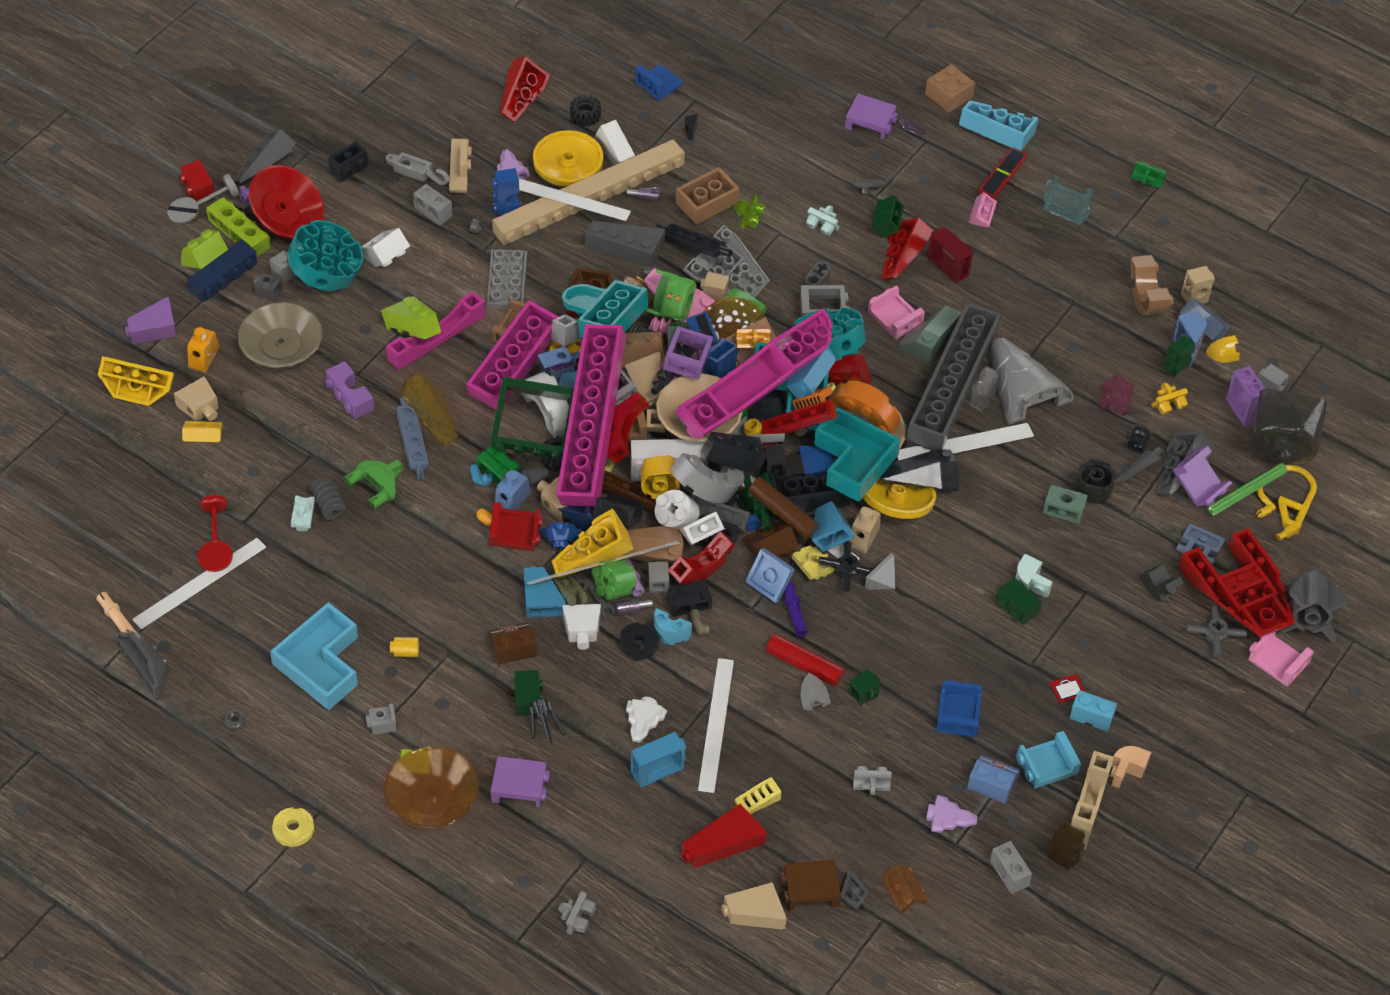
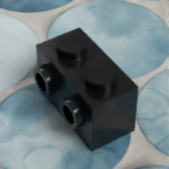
(348, 161)

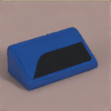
(702, 322)

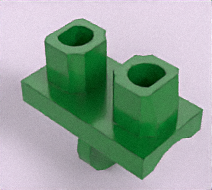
(1148, 174)

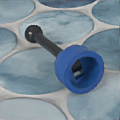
(754, 521)

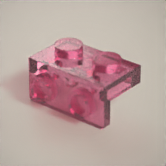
(1117, 395)

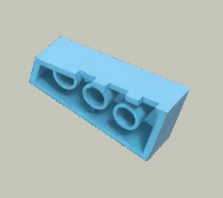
(998, 124)

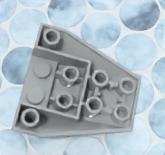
(741, 267)

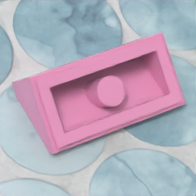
(982, 210)

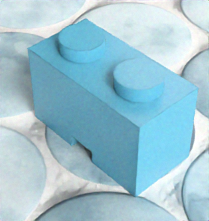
(1093, 710)

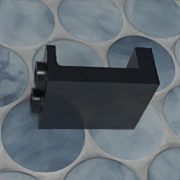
(627, 509)

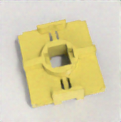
(808, 559)

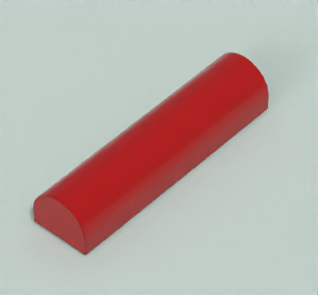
(800, 418)
(805, 660)

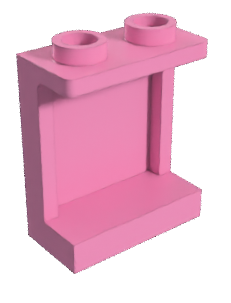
(894, 313)

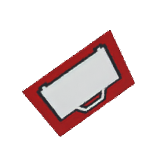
(1067, 688)

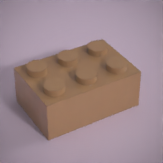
(707, 195)

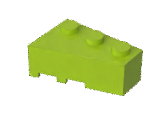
(412, 317)

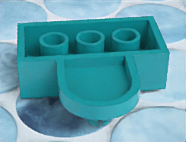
(616, 305)

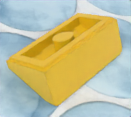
(202, 431)

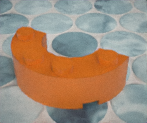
(868, 402)

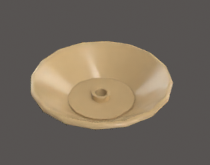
(677, 393)

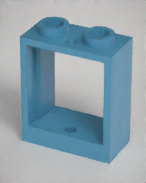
(658, 759)

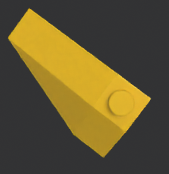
(601, 542)

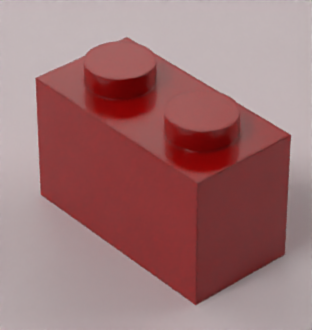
(196, 180)

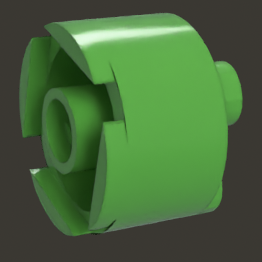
(614, 579)

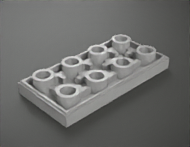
(506, 278)

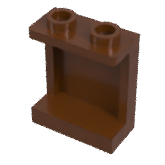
(811, 883)

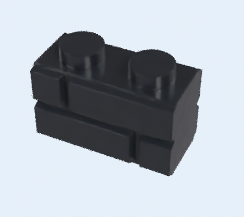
(689, 597)

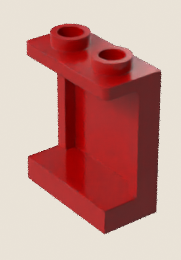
(514, 528)

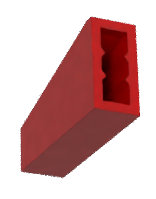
(724, 837)

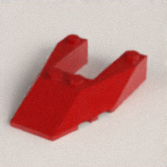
(1248, 593)

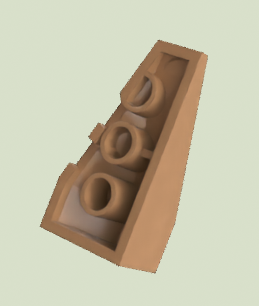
(656, 536)

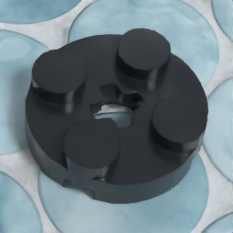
(635, 650)

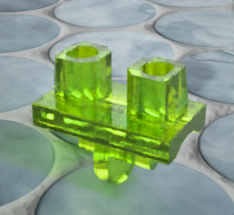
(747, 209)

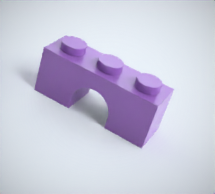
(355, 401)

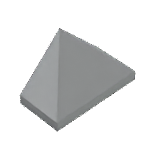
(882, 576)

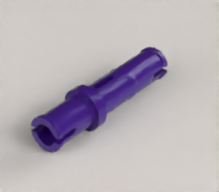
(793, 603)

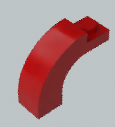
(703, 564)

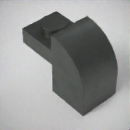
(1159, 583)

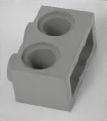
(432, 204)

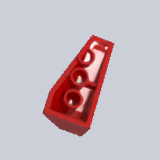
(522, 85)

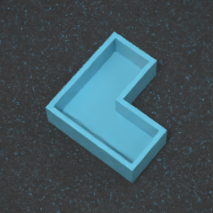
(311, 656)

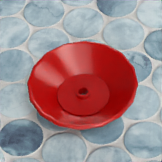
(285, 188)

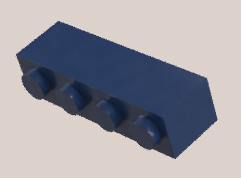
(222, 271)

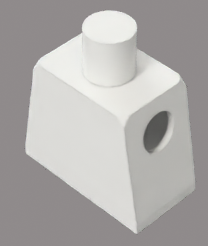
(582, 623)

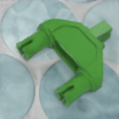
(379, 476)

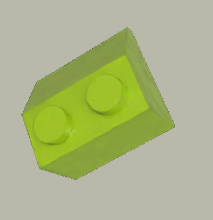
(203, 250)

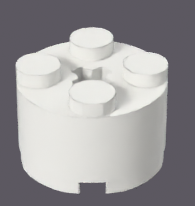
(676, 509)

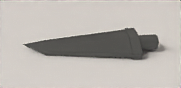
(1141, 463)

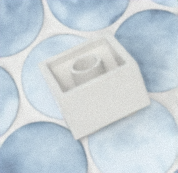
(385, 247)

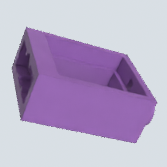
(693, 367)
(1244, 393)

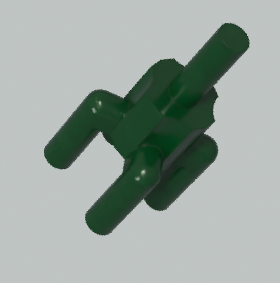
(755, 505)

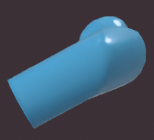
(478, 478)

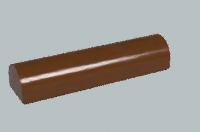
(627, 488)
(783, 508)

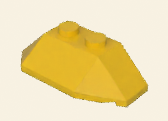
(134, 381)

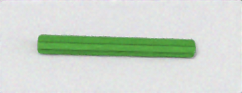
(1247, 489)

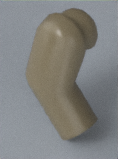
(696, 622)

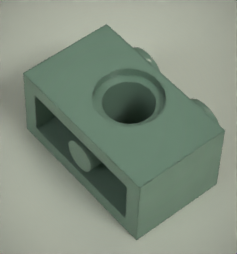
(1065, 504)

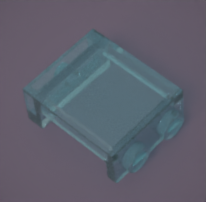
(1067, 202)

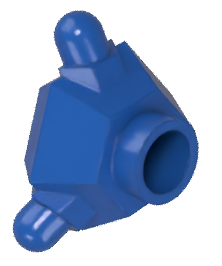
(560, 534)

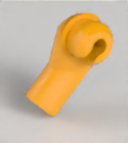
(484, 516)

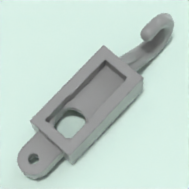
(417, 168)

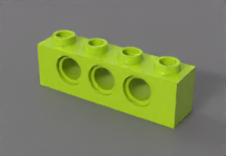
(237, 225)

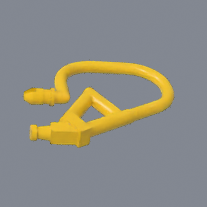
(1290, 527)

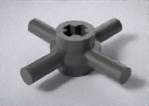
(1216, 630)

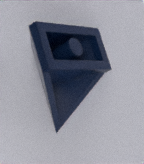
(579, 515)

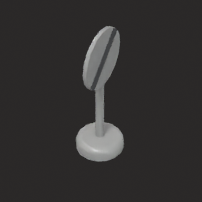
(186, 208)

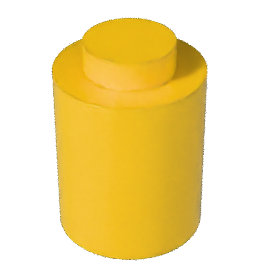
(405, 646)

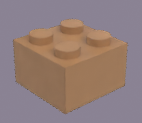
(950, 88)

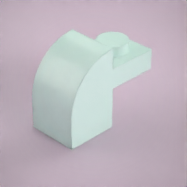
(1028, 575)

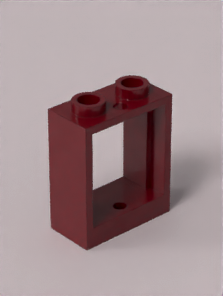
(954, 269)

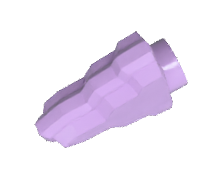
(509, 161)
(948, 815)

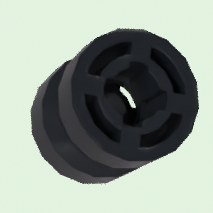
(1139, 439)

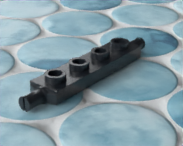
(695, 241)
(663, 376)

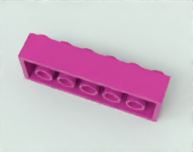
(512, 354)

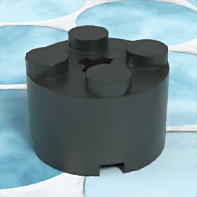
(1095, 480)

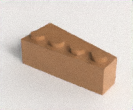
(642, 345)

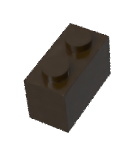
(1066, 846)

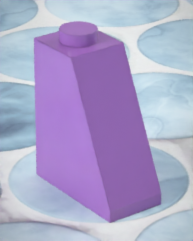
(151, 323)

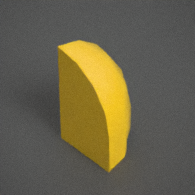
(1223, 350)

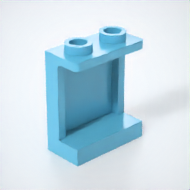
(1049, 761)

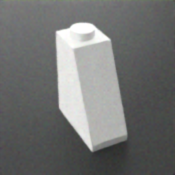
(614, 143)

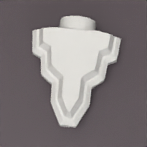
(643, 716)

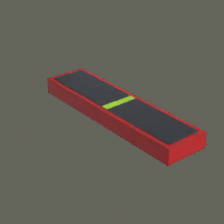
(1003, 173)

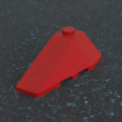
(905, 246)

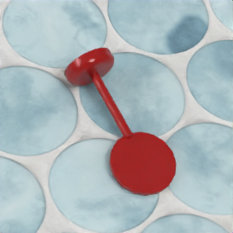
(214, 555)

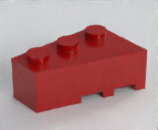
(849, 369)

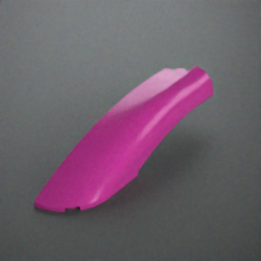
(757, 375)

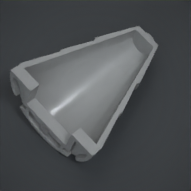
(1023, 381)

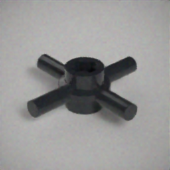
(846, 566)

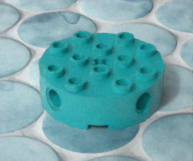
(325, 255)
(847, 330)

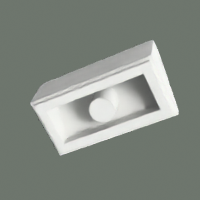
(702, 528)

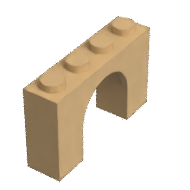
(1092, 794)

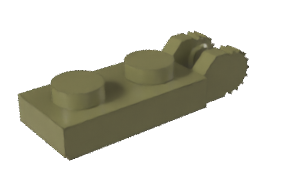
(569, 589)

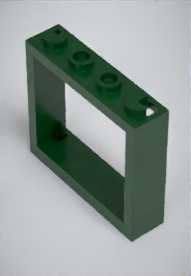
(537, 389)

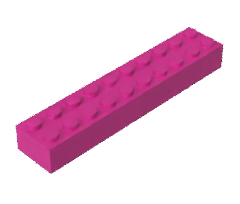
(591, 415)

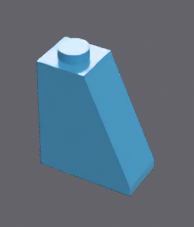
(809, 377)
(833, 527)
(541, 597)

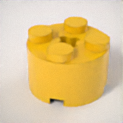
(657, 476)

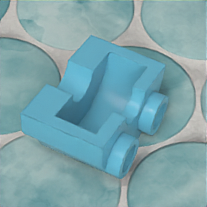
(671, 630)

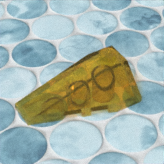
(430, 406)

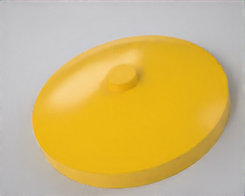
(567, 157)
(901, 500)

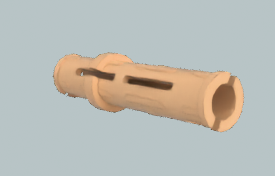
(113, 611)

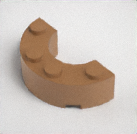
(1146, 293)

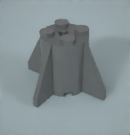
(1314, 602)

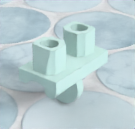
(825, 217)
(302, 513)

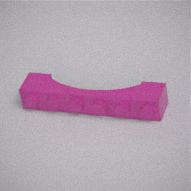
(406, 350)

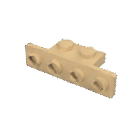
(459, 165)

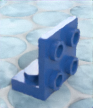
(658, 81)

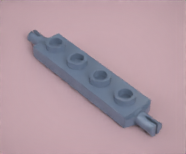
(412, 438)

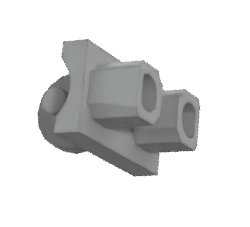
(872, 780)
(575, 921)

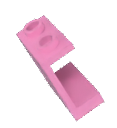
(1279, 658)

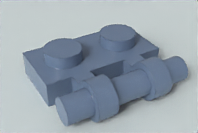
(1205, 540)

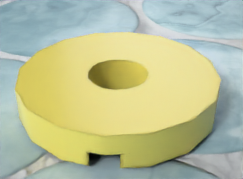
(293, 837)

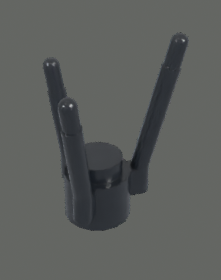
(540, 708)

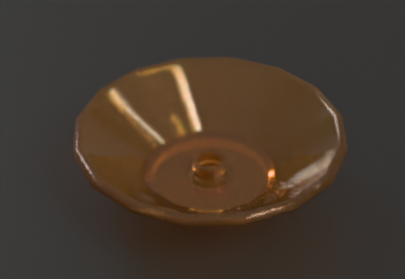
(431, 772)

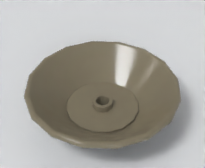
(280, 335)

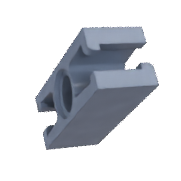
(1215, 327)

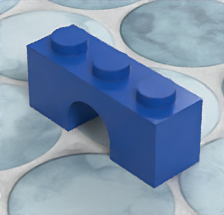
(506, 189)

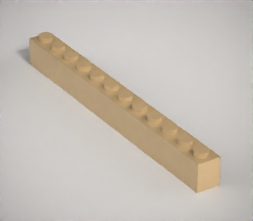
(596, 187)

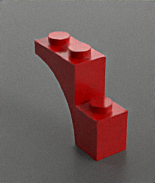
(623, 419)

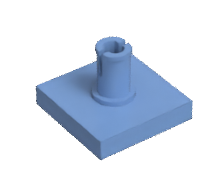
(769, 575)

